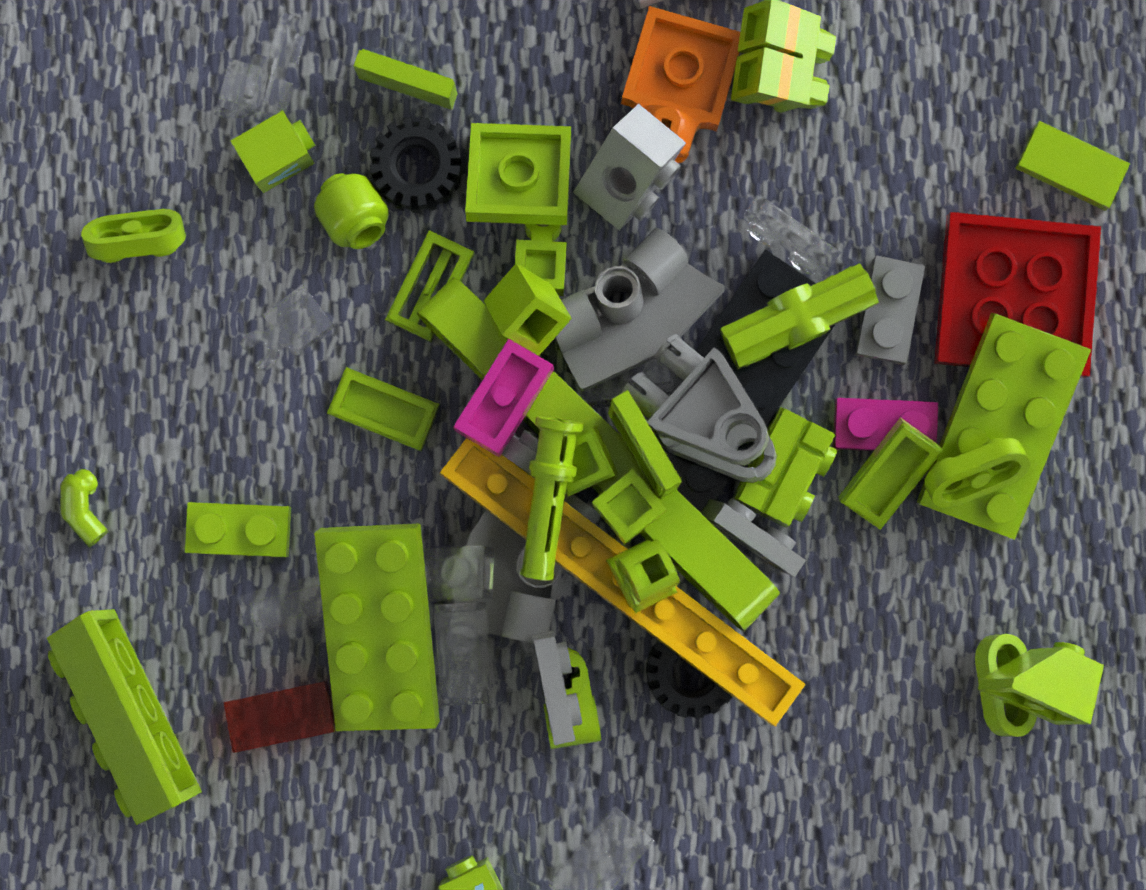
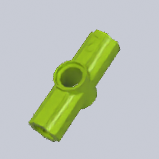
(799, 316)

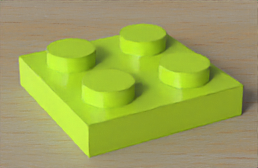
(518, 174)

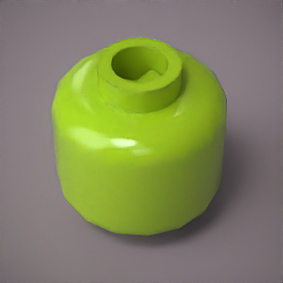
(351, 210)

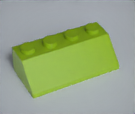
(122, 715)

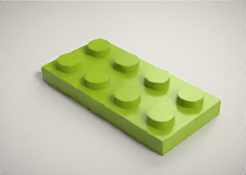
(1015, 391)
(377, 627)

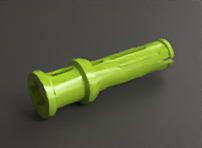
(551, 472)

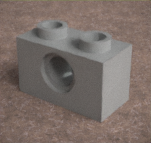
(630, 167)

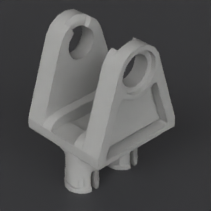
(705, 414)

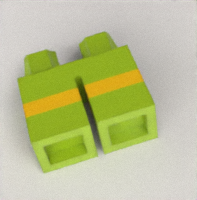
(780, 57)

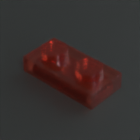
(279, 716)

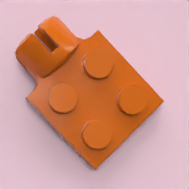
(682, 73)

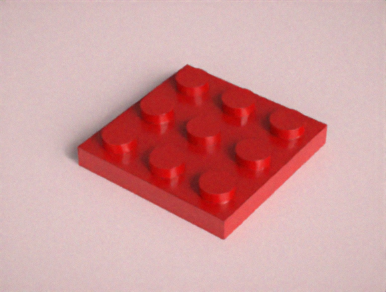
(1018, 270)

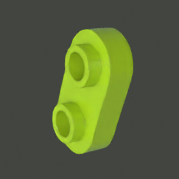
(133, 235)
(976, 472)
(1006, 648)

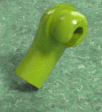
(75, 506)

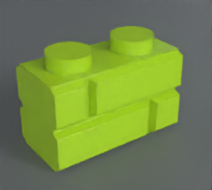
(801, 453)

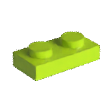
(237, 529)

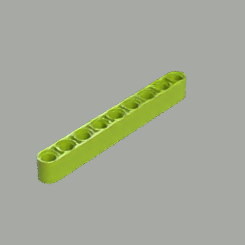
(688, 537)

